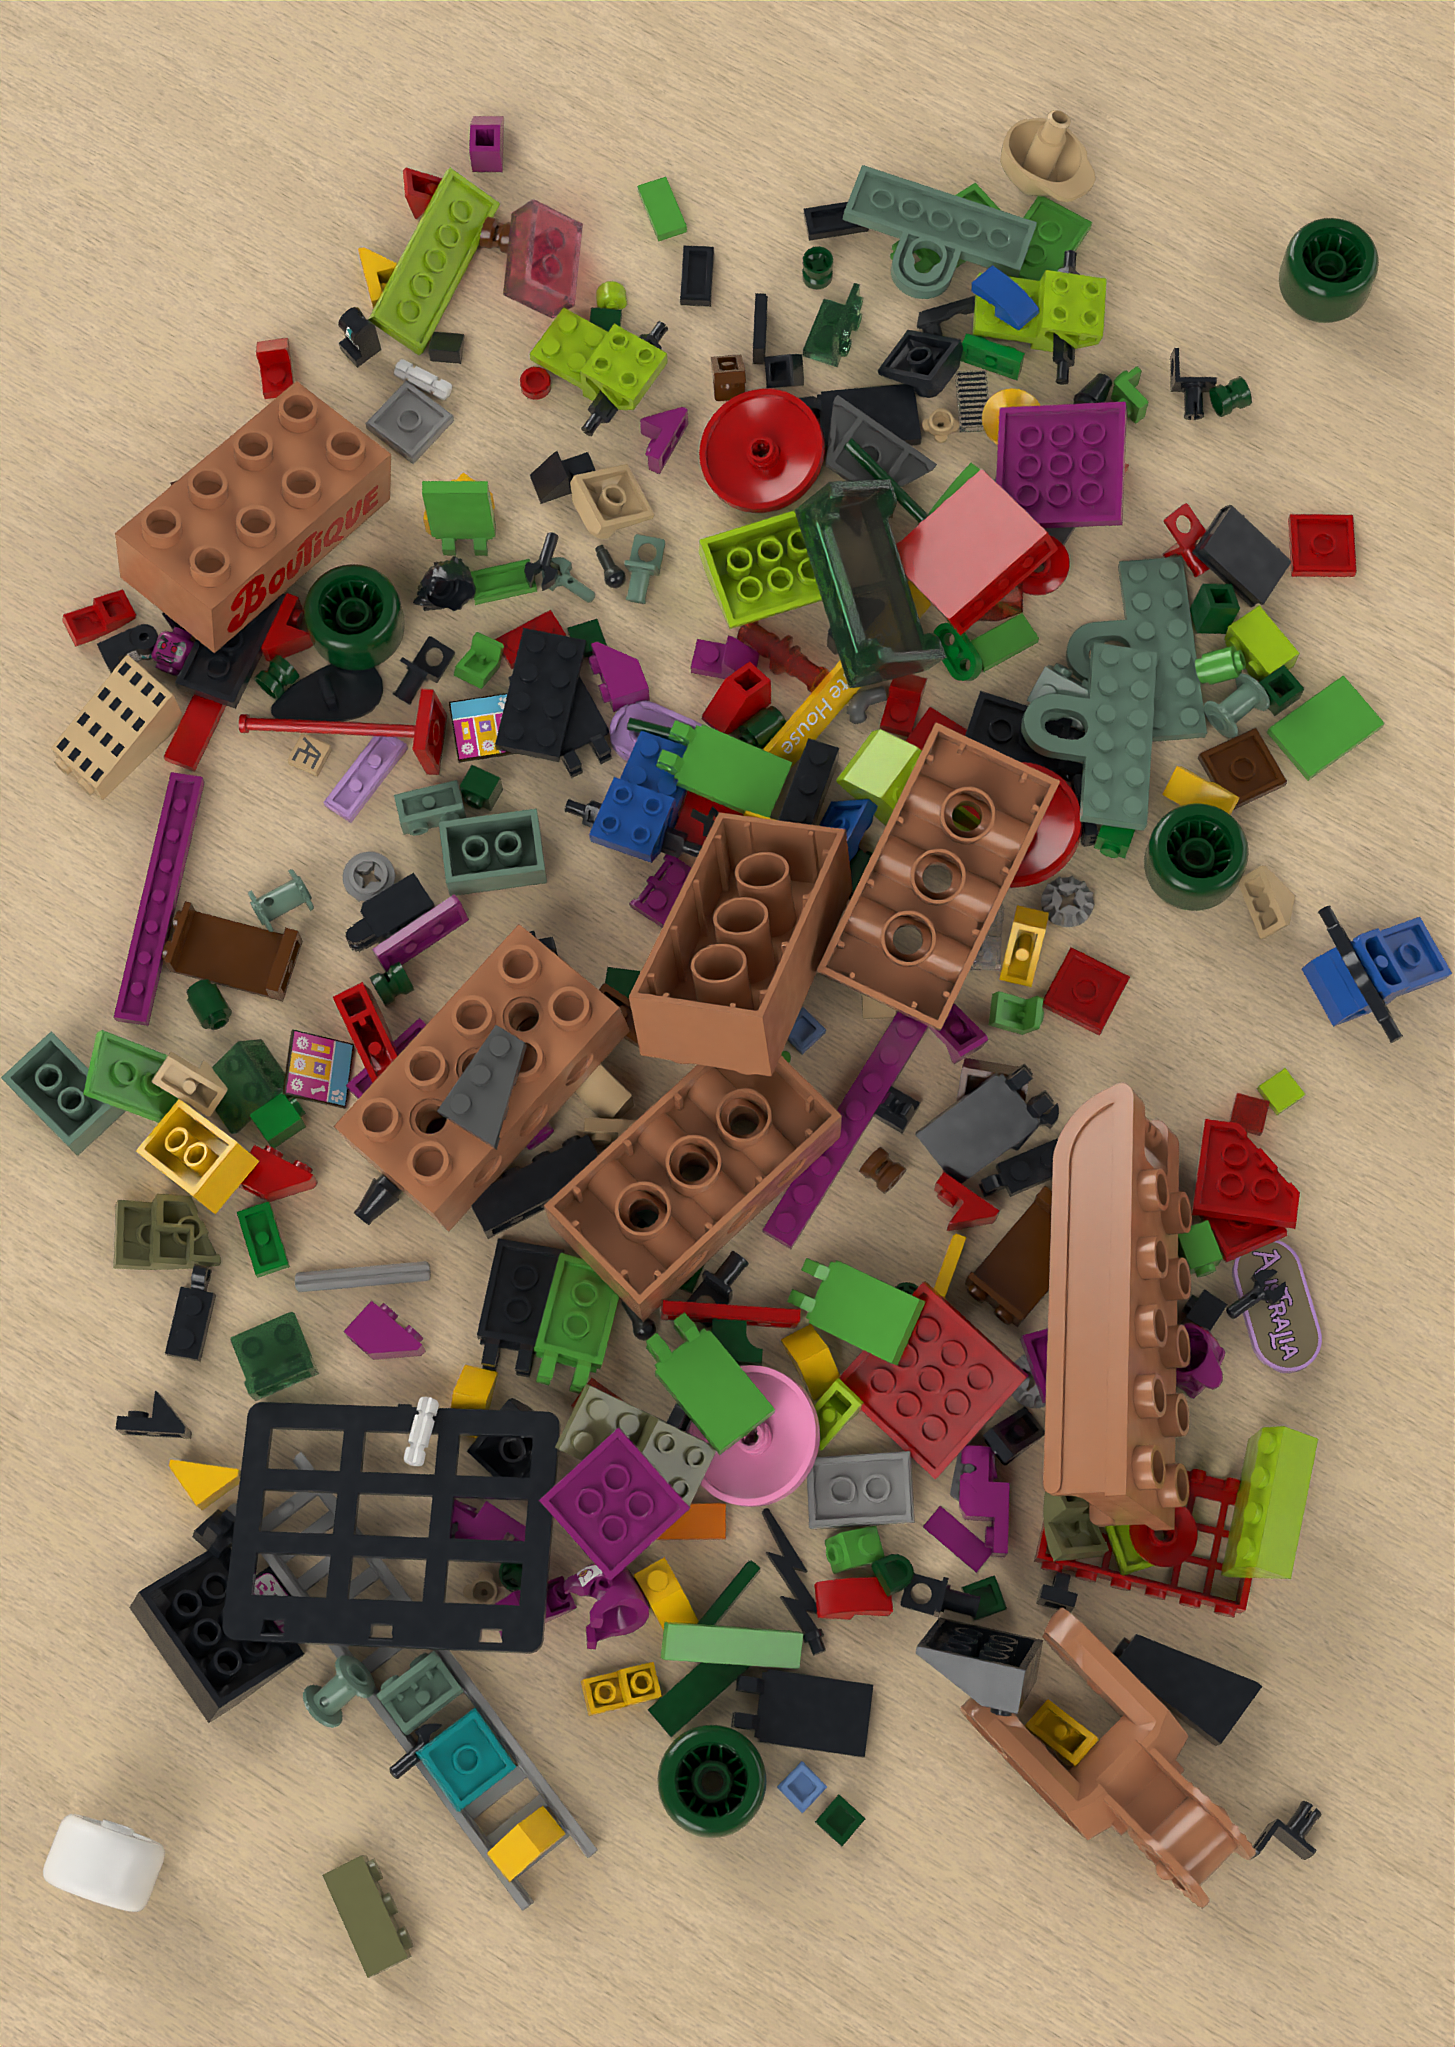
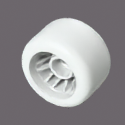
(104, 1862)

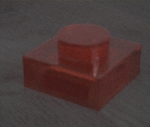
(1249, 1113)

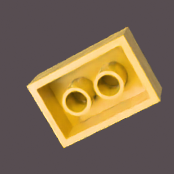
(197, 1156)

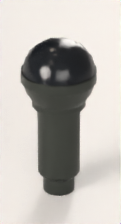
(613, 575)
(641, 1329)

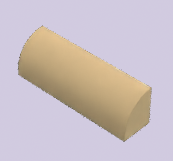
(600, 1090)

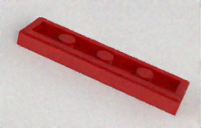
(753, 1315)

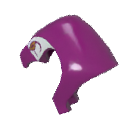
(618, 1607)

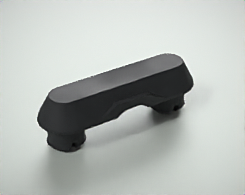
(930, 319)

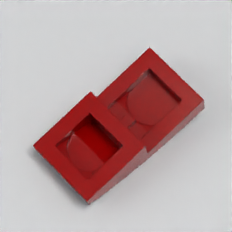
(101, 618)

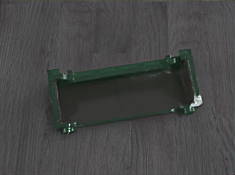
(865, 582)

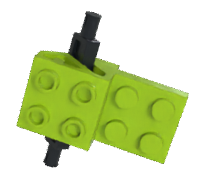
(1067, 319)
(608, 366)

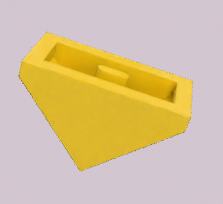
(811, 1360)
(474, 1389)
(204, 1482)
(525, 1843)

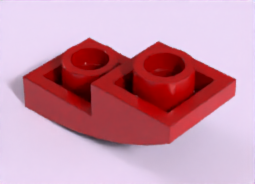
(851, 1597)

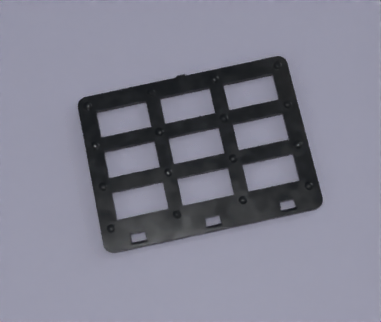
(414, 1623)

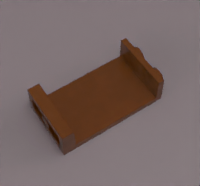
(232, 953)
(1019, 1266)

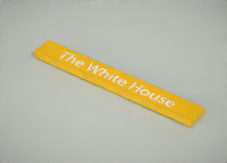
(822, 705)

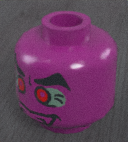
(172, 650)

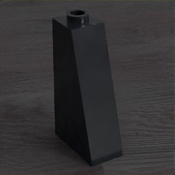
(1189, 1687)

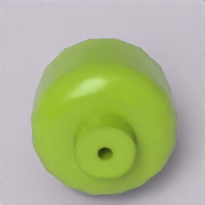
(611, 296)

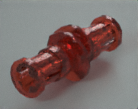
(781, 655)

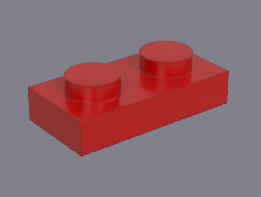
(545, 622)

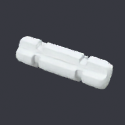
(422, 379)
(421, 1431)

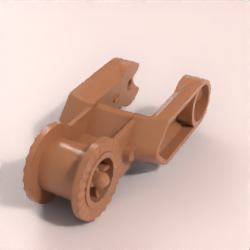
(1128, 1775)

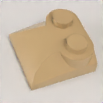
(609, 500)

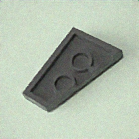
(484, 1089)

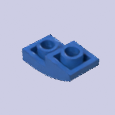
(1009, 299)

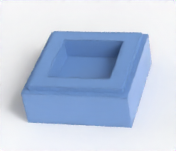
(805, 1031)
(802, 1787)

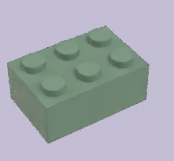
(492, 852)
(53, 1087)

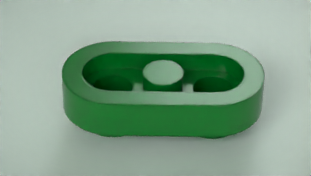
(959, 654)

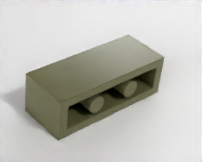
(368, 1915)

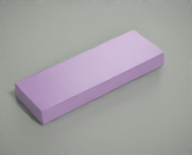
(365, 776)

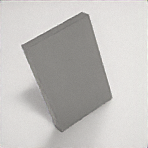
(861, 1490)

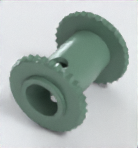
(1245, 698)
(281, 900)
(326, 1701)

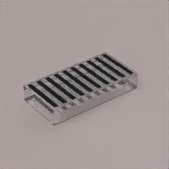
(971, 399)

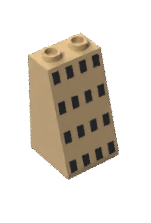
(117, 729)

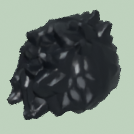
(446, 586)

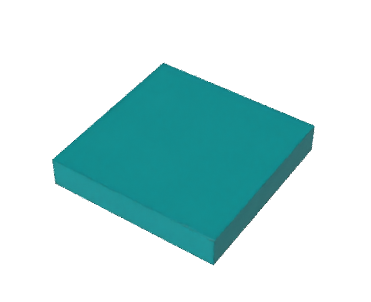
(465, 1759)

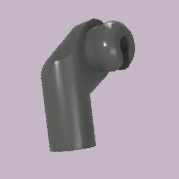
(861, 702)

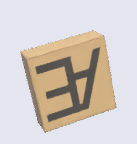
(309, 754)

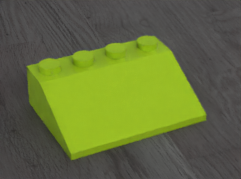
(759, 569)
(1270, 1504)

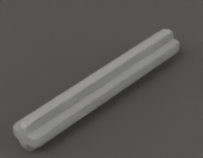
(362, 1276)

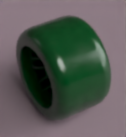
(1328, 270)
(350, 596)
(1198, 834)
(705, 1751)

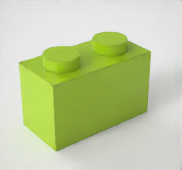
(1261, 644)

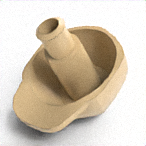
(1047, 158)

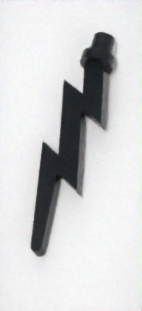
(803, 1600)

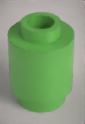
(1220, 665)

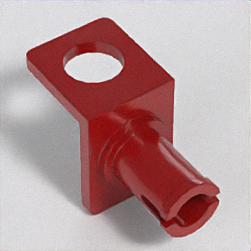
(1186, 541)

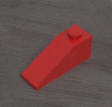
(367, 1028)

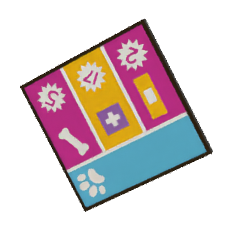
(476, 726)
(318, 1069)

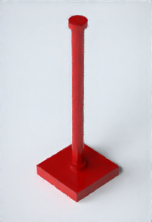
(427, 732)

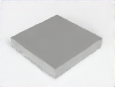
(409, 422)

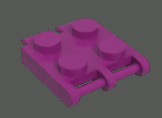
(665, 892)

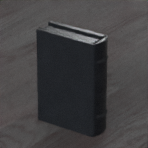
(1241, 556)

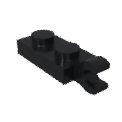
(1021, 1171)
(191, 1317)

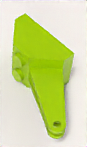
(881, 772)

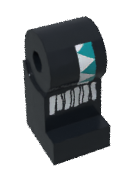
(360, 337)
(136, 642)

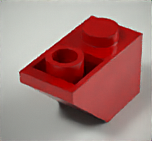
(738, 699)
(275, 1177)

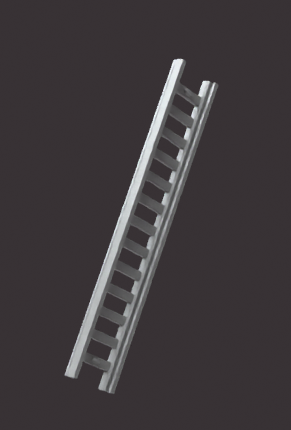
(525, 1767)

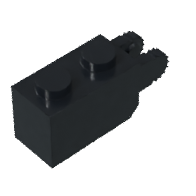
(389, 913)

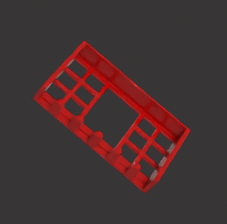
(1199, 1486)

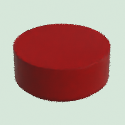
(535, 383)

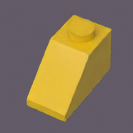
(1024, 946)
(665, 1594)

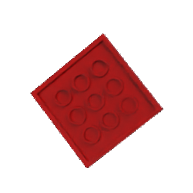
(940, 1389)

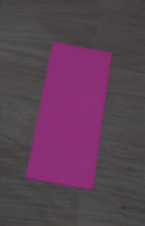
(957, 1539)

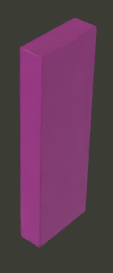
(421, 933)

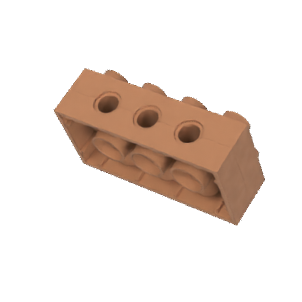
(923, 835)
(570, 1040)
(701, 1216)

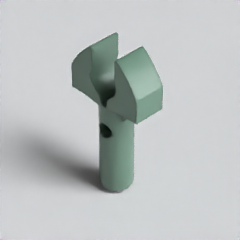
(568, 581)

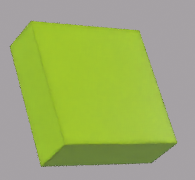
(1281, 1091)

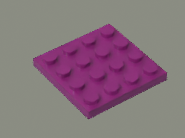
(1064, 462)

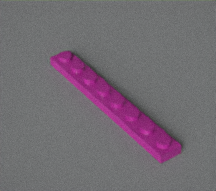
(159, 899)
(857, 1111)

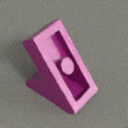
(665, 431)
(721, 659)
(960, 1035)

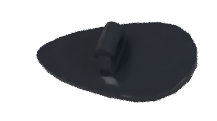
(331, 695)

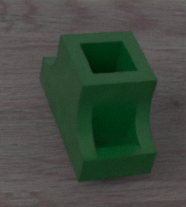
(733, 1337)

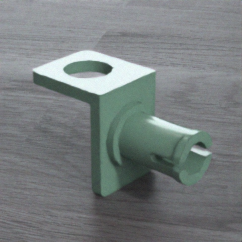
(643, 570)

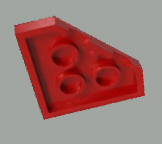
(1241, 1180)

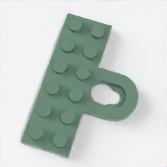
(938, 222)
(1160, 622)
(1116, 734)

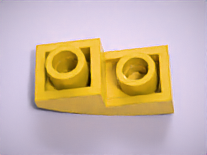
(1189, 788)
(621, 1688)

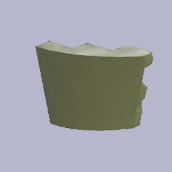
(161, 1235)
(1069, 1529)

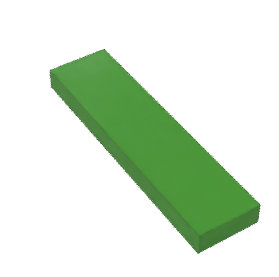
(731, 1645)

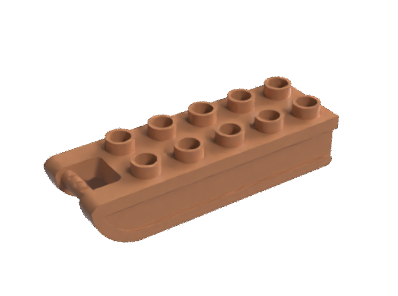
(1116, 1315)

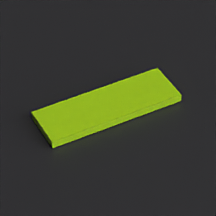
(433, 262)

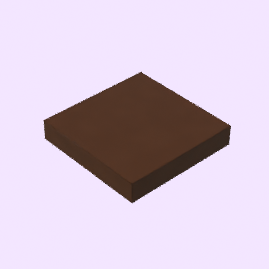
(1243, 767)

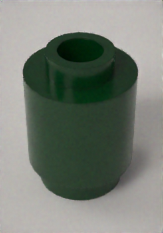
(761, 727)
(208, 1004)

